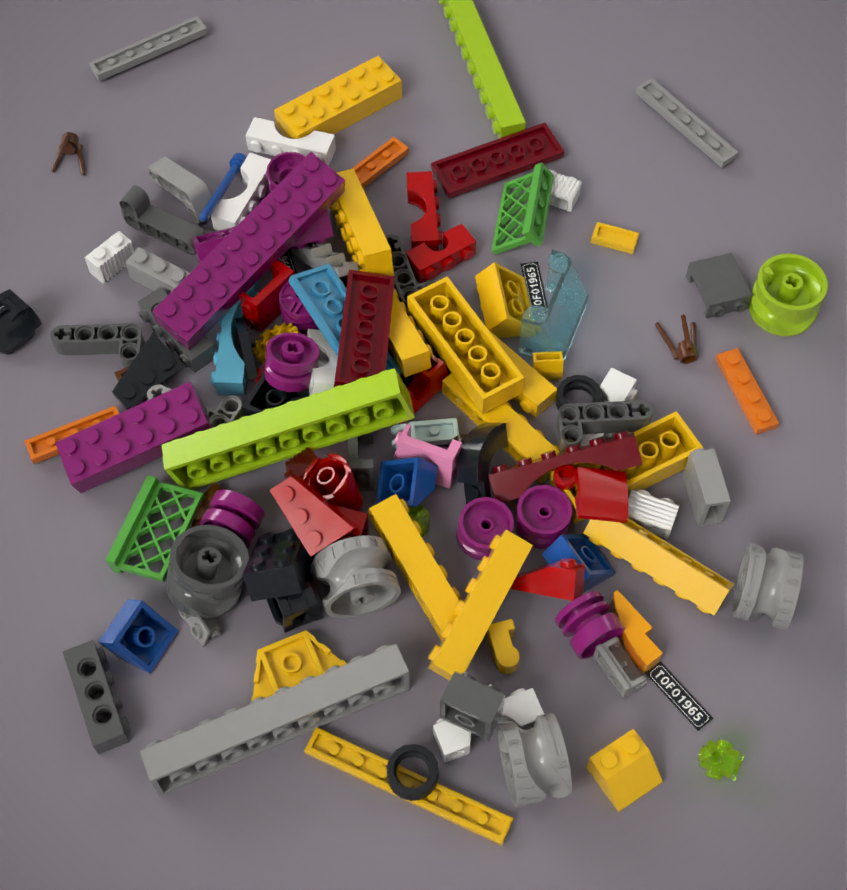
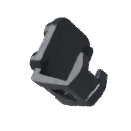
(16, 322)
(297, 609)

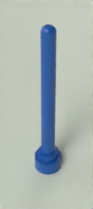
(235, 165)

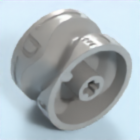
(356, 576)
(767, 585)
(534, 760)

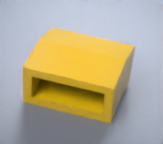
(548, 364)

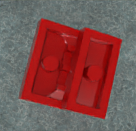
(601, 495)

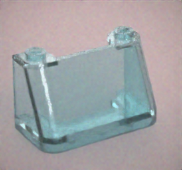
(555, 326)

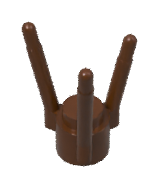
(69, 146)
(686, 349)

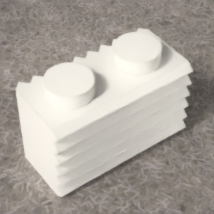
(564, 191)
(109, 257)
(652, 513)

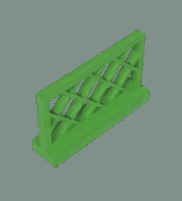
(535, 210)
(135, 527)

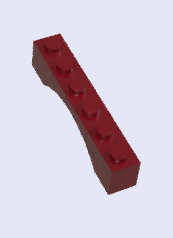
(615, 453)

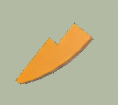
(636, 634)

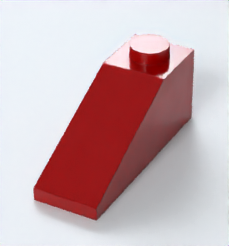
(557, 580)

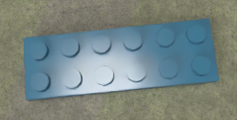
(324, 299)

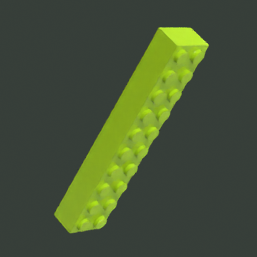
(288, 429)

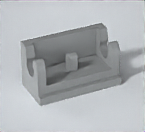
(619, 667)

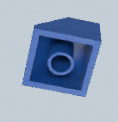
(408, 479)
(584, 552)
(138, 635)

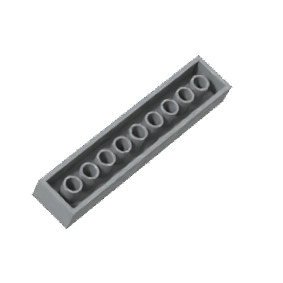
(275, 719)

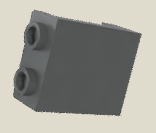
(720, 285)
(361, 468)

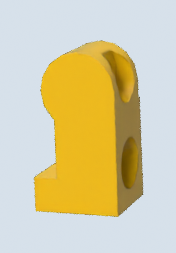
(503, 652)

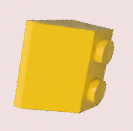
(625, 770)

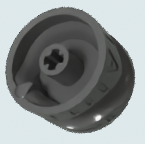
(206, 571)

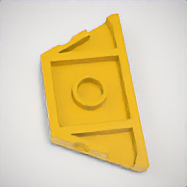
(290, 662)

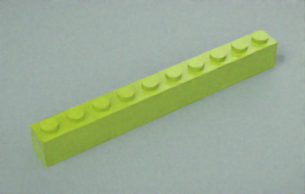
(484, 67)

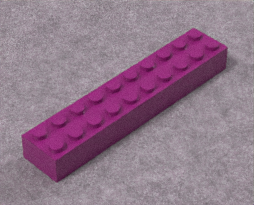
(249, 251)

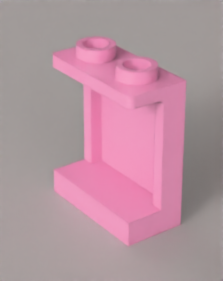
(445, 459)

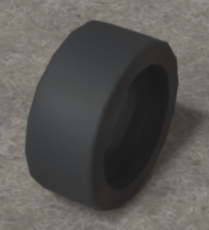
(578, 382)
(402, 753)

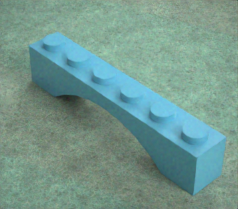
(230, 371)

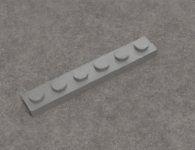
(148, 48)
(687, 122)

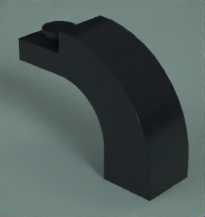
(476, 458)

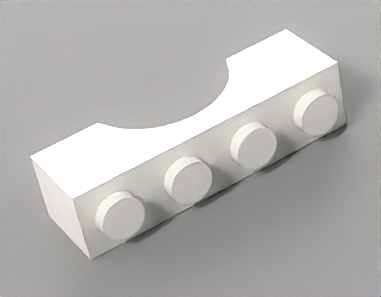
(265, 139)
(232, 211)
(324, 376)
(614, 387)
(519, 707)

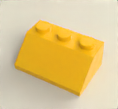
(502, 300)

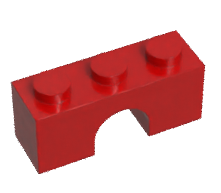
(458, 247)
(427, 383)

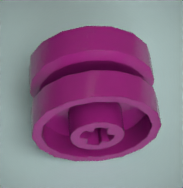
(290, 361)
(234, 513)
(543, 515)
(480, 523)

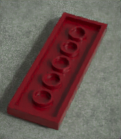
(496, 160)
(364, 326)

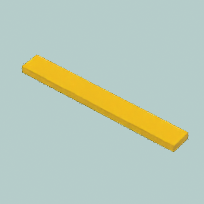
(441, 802)

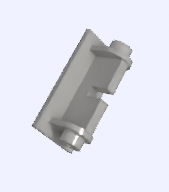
(202, 627)

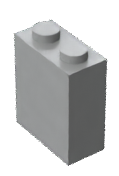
(706, 487)

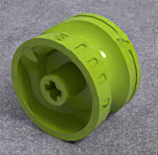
(787, 294)

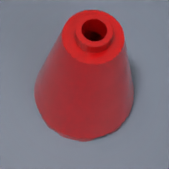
(334, 481)

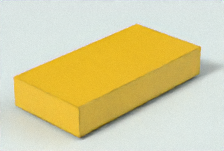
(614, 237)

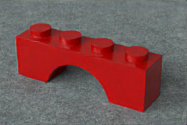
(421, 194)

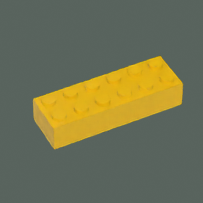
(340, 101)
(361, 228)
(465, 345)
(663, 451)

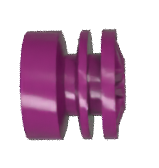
(281, 166)
(294, 311)
(588, 623)

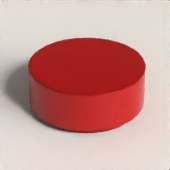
(565, 477)

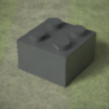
(472, 705)

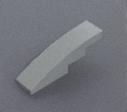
(322, 254)

